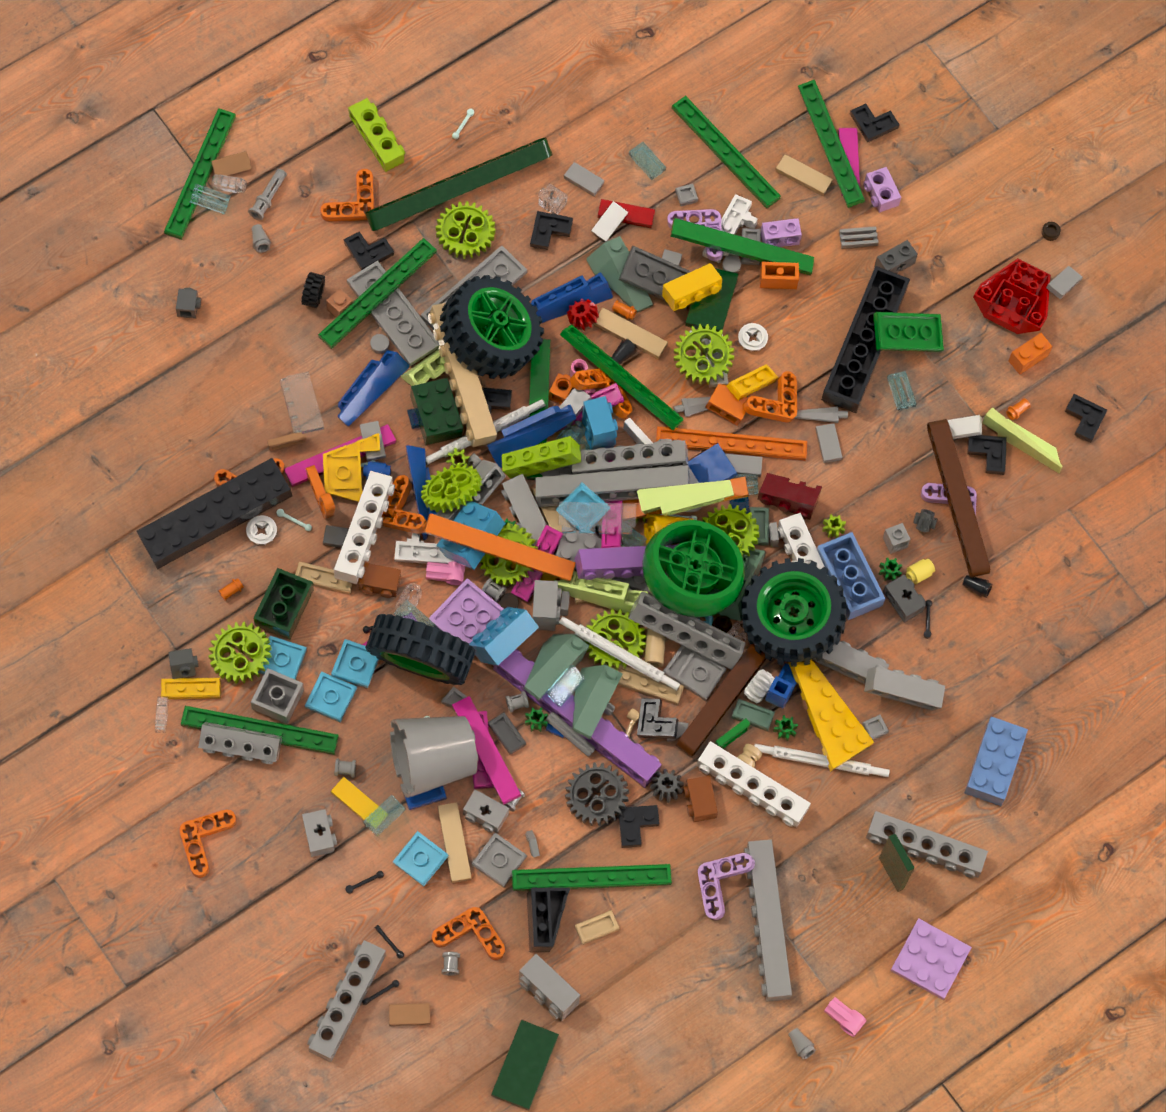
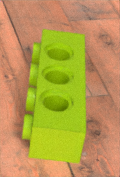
(387, 158)
(541, 457)

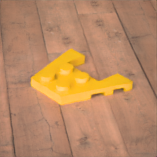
(343, 468)

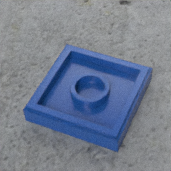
(712, 466)

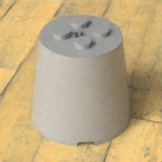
(432, 752)

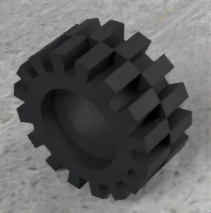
(313, 290)

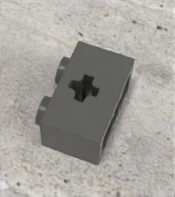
(897, 258)
(905, 608)

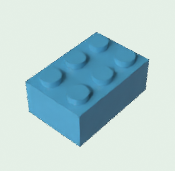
(599, 423)
(476, 517)
(503, 635)

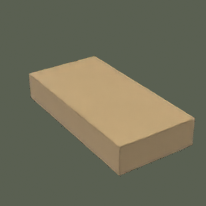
(597, 927)

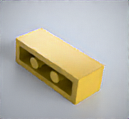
(692, 287)

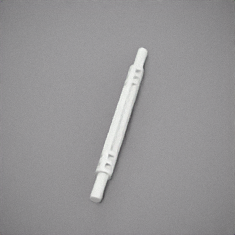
(499, 424)
(619, 653)
(821, 760)

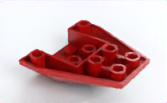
(1015, 297)

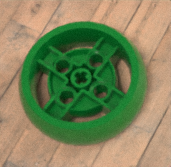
(695, 567)

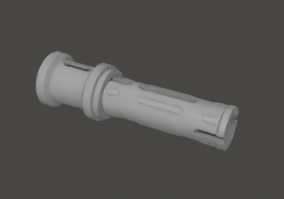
(264, 201)

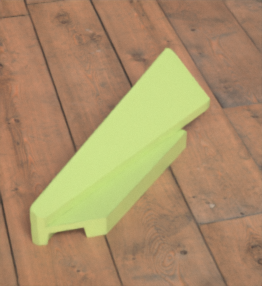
(428, 368)
(1023, 439)
(683, 497)
(602, 592)

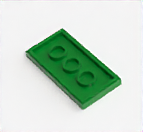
(908, 332)

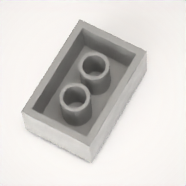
(548, 987)

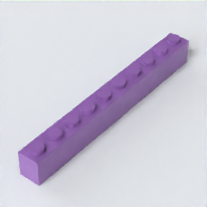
(606, 739)

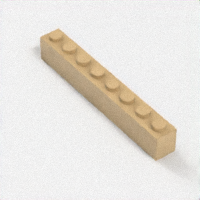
(467, 389)

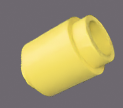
(920, 571)

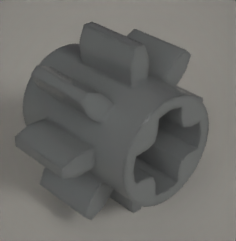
(925, 520)

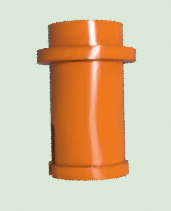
(628, 312)
(1014, 411)
(231, 589)

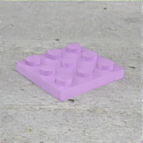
(466, 612)
(931, 959)

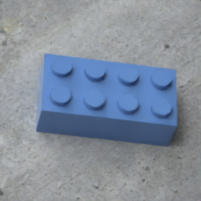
(848, 564)
(996, 761)

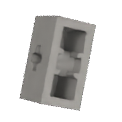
(480, 803)
(319, 821)

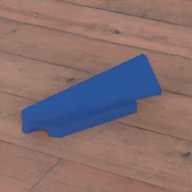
(557, 301)
(370, 385)
(531, 431)
(419, 474)

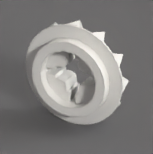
(753, 329)
(261, 521)

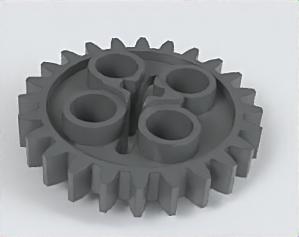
(610, 804)

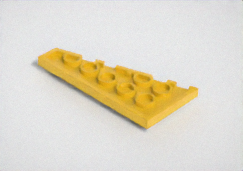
(830, 716)

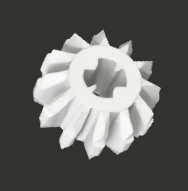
(759, 686)

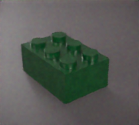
(436, 411)
(283, 603)

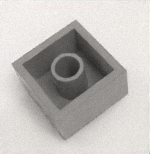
(546, 604)
(277, 696)

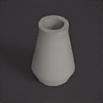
(261, 242)
(802, 1044)

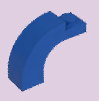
(781, 688)

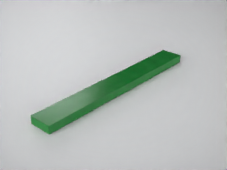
(831, 143)
(726, 152)
(200, 172)
(739, 245)
(377, 293)
(622, 377)
(540, 383)
(291, 735)
(592, 877)

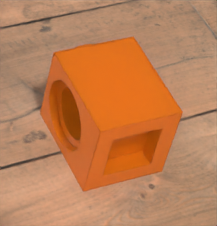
(557, 395)

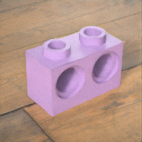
(886, 188)
(781, 233)

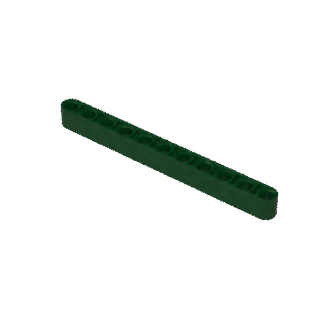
(458, 184)

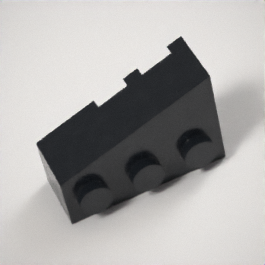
(544, 916)

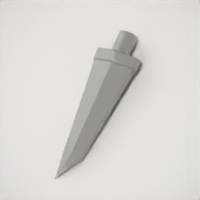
(692, 406)
(822, 414)

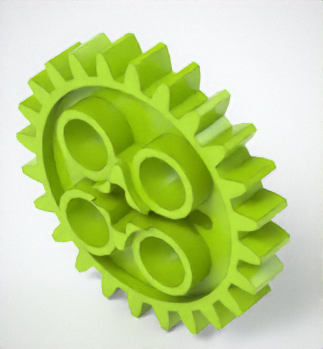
(482, 234)
(717, 345)
(451, 488)
(735, 519)
(502, 571)
(626, 628)
(251, 639)

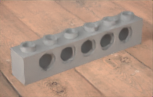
(639, 452)
(687, 631)
(937, 842)
(327, 1048)

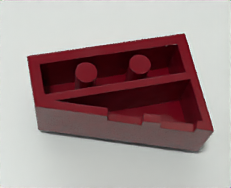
(789, 496)

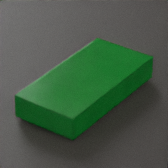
(733, 734)

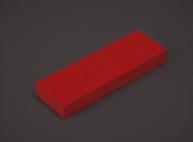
(636, 215)

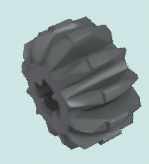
(660, 788)

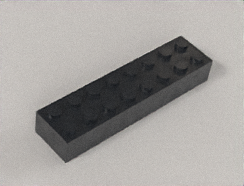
(859, 350)
(214, 513)

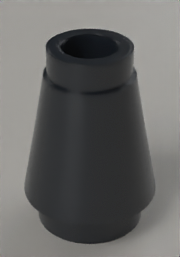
(624, 351)
(978, 585)

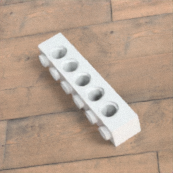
(375, 484)
(796, 526)
(750, 775)

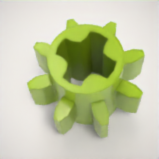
(463, 458)
(834, 532)

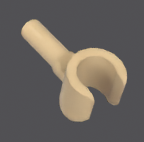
(633, 715)

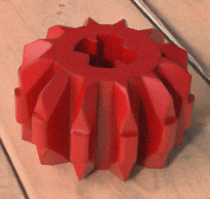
(583, 314)

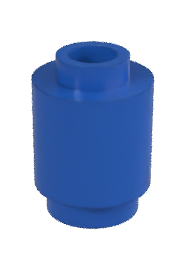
(378, 467)

